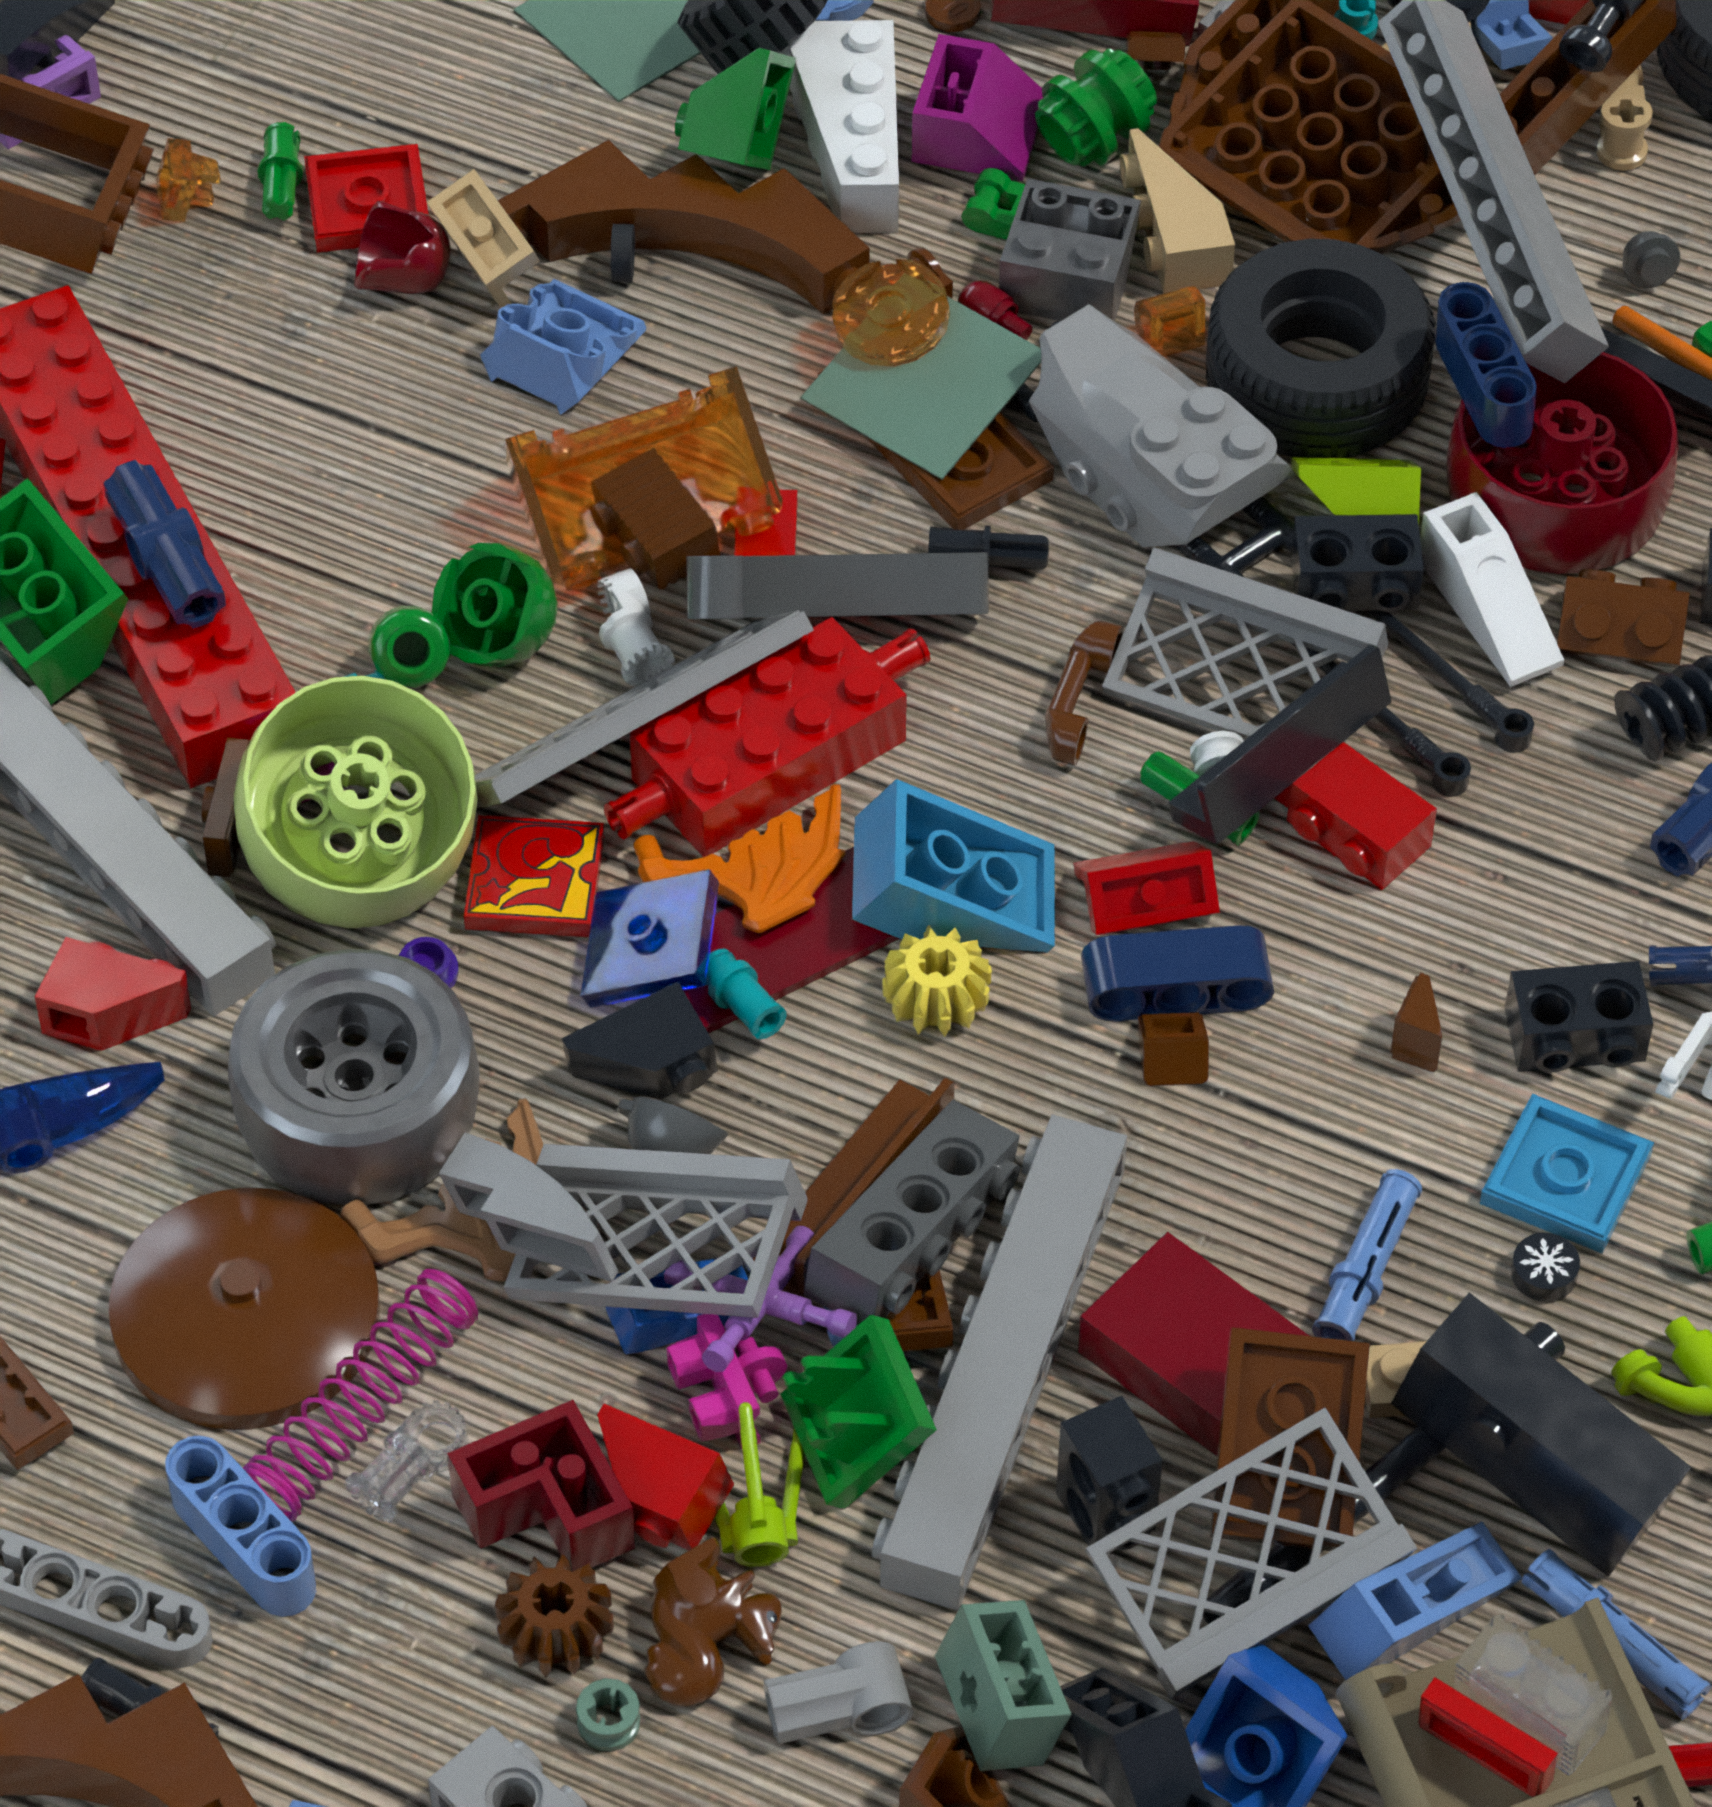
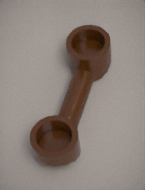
(1091, 649)

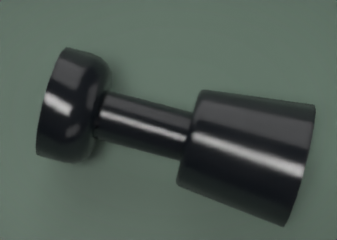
(1588, 44)

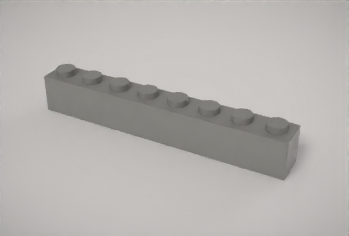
(1493, 187)
(126, 852)
(1002, 1362)

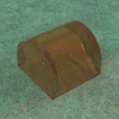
(1172, 320)

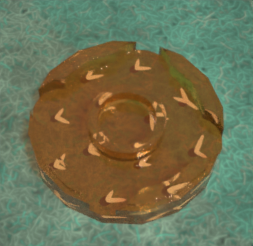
(890, 329)

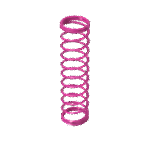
(278, 1479)

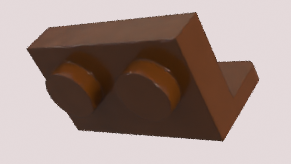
(1623, 619)

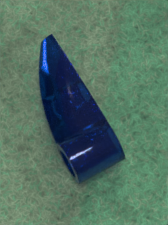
(66, 1109)

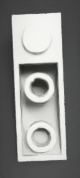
(1487, 587)

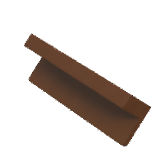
(862, 1160)

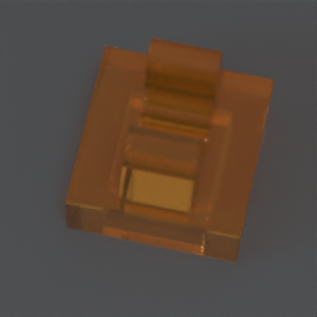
(184, 180)

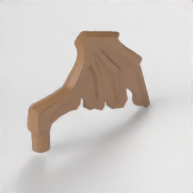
(446, 1228)

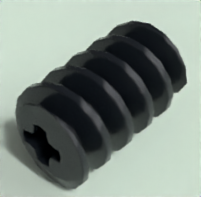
(1668, 709)

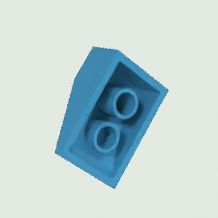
(948, 869)

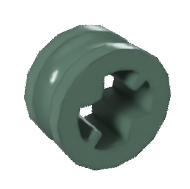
(612, 1693)

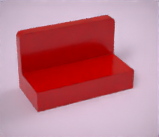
(1149, 887)

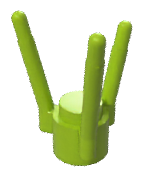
(758, 1528)

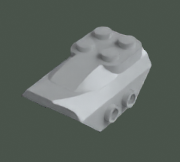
(1145, 436)

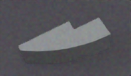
(524, 1207)

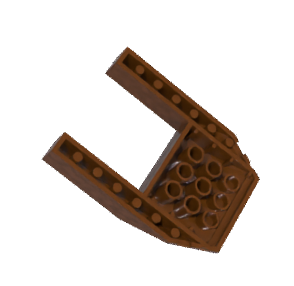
(1318, 132)

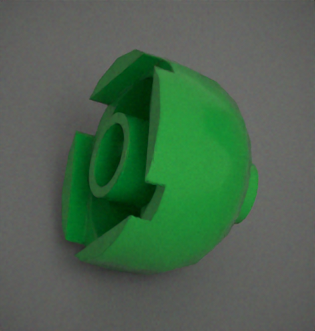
(495, 605)

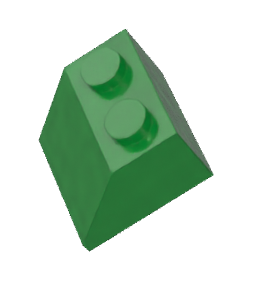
(738, 110)

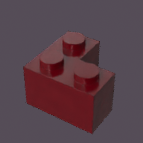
(546, 1474)

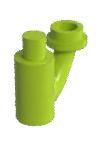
(1692, 1355)

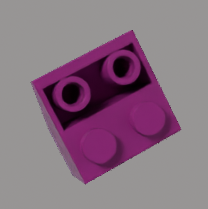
(975, 110)

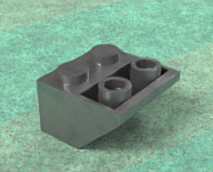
(1068, 250)

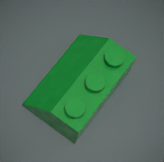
(53, 595)

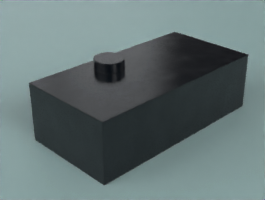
(1539, 1434)

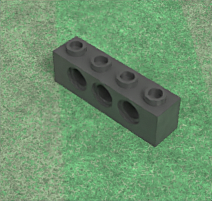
(913, 1214)

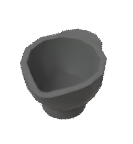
(668, 1128)

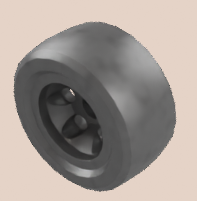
(355, 1119)

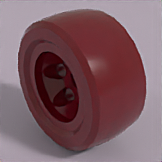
(1597, 416)

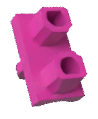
(756, 1370)

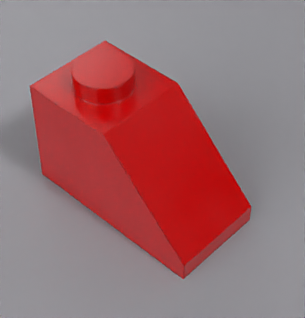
(666, 1478)

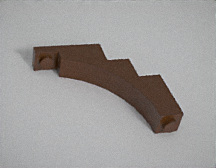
(690, 209)
(143, 1759)

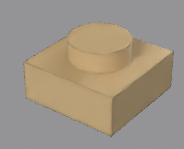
(1385, 1373)

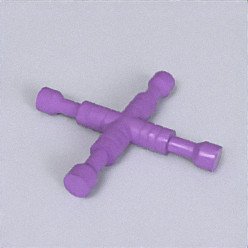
(776, 1303)

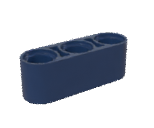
(1485, 364)
(1177, 972)

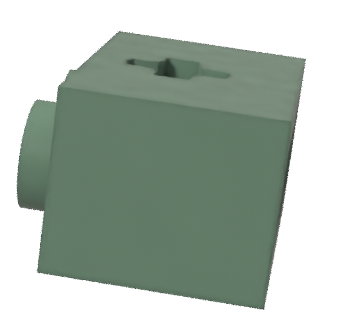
(1002, 1685)

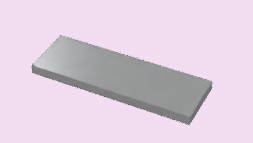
(638, 706)

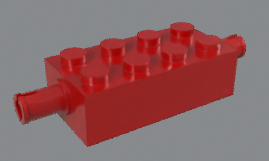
(768, 737)

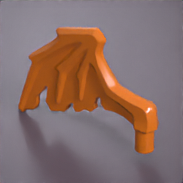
(767, 873)

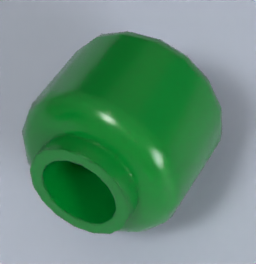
(409, 646)

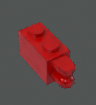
(1360, 815)

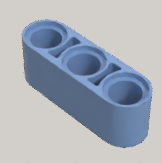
(248, 1552)

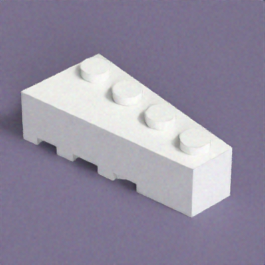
(848, 108)

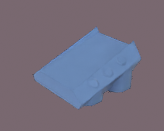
(559, 343)

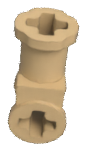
(1623, 125)

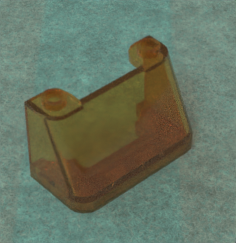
(704, 440)

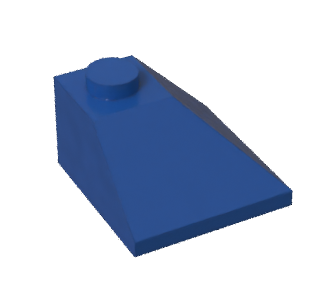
(1264, 1732)

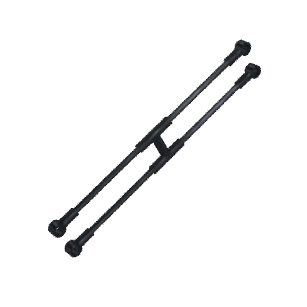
(1279, 531)

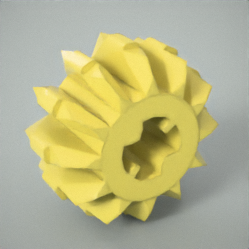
(936, 980)

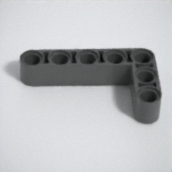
(837, 585)

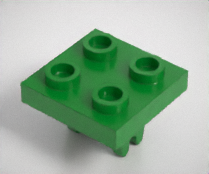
(856, 1411)

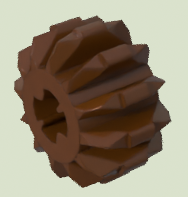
(554, 1615)

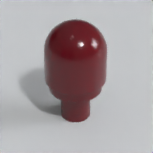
(994, 305)

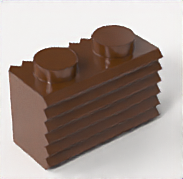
(652, 518)

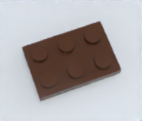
(1269, 1388)

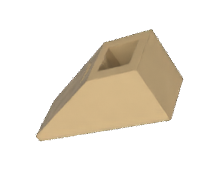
(1182, 220)

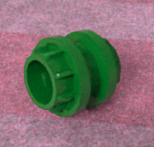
(1087, 114)

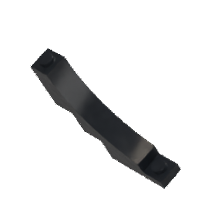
(1134, 1744)

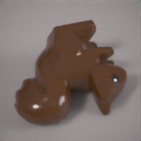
(695, 1612)

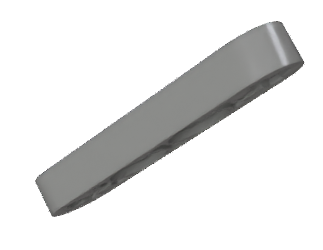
(93, 1586)

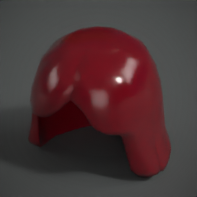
(401, 251)

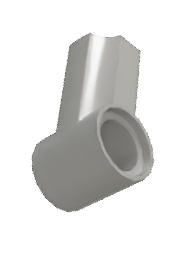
(857, 1692)

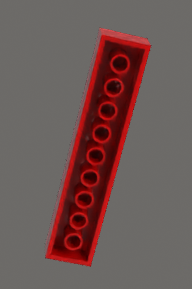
(68, 432)

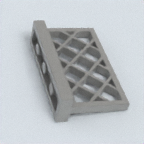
(1243, 603)
(668, 1188)
(1279, 1606)

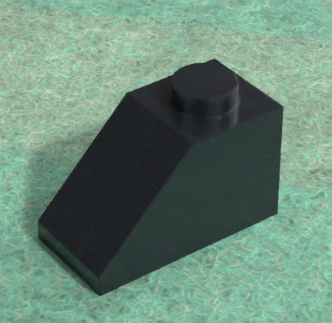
(645, 1047)

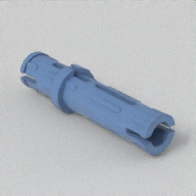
(1358, 1280)
(1649, 1660)

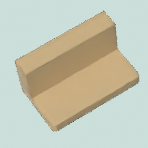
(483, 234)

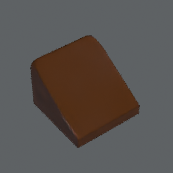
(1418, 1027)
(1173, 1048)

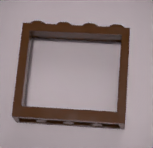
(84, 132)

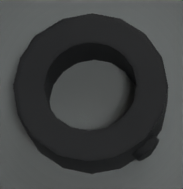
(622, 252)

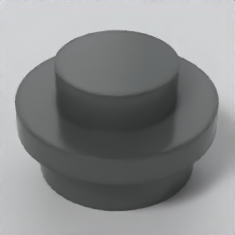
(1650, 259)

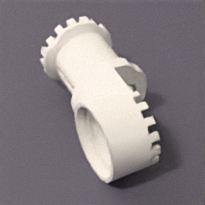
(630, 627)

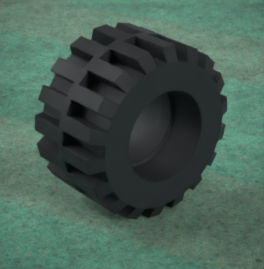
(735, 28)

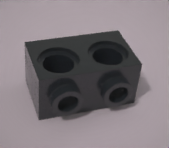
(1358, 561)
(1578, 1008)
(1107, 1470)

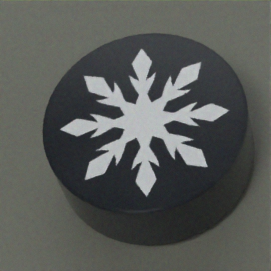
(1545, 1267)

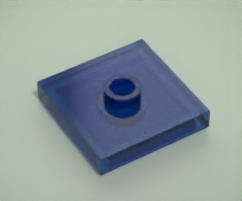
(650, 938)

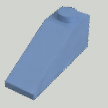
(1413, 1600)

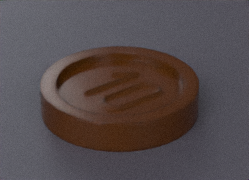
(952, 14)

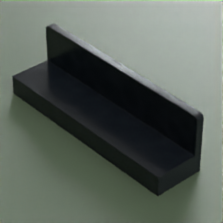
(1284, 748)

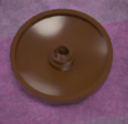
(242, 1307)

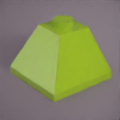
(1362, 484)

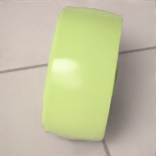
(375, 738)

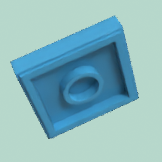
(1566, 1173)

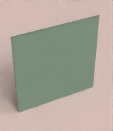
(614, 41)
(935, 404)

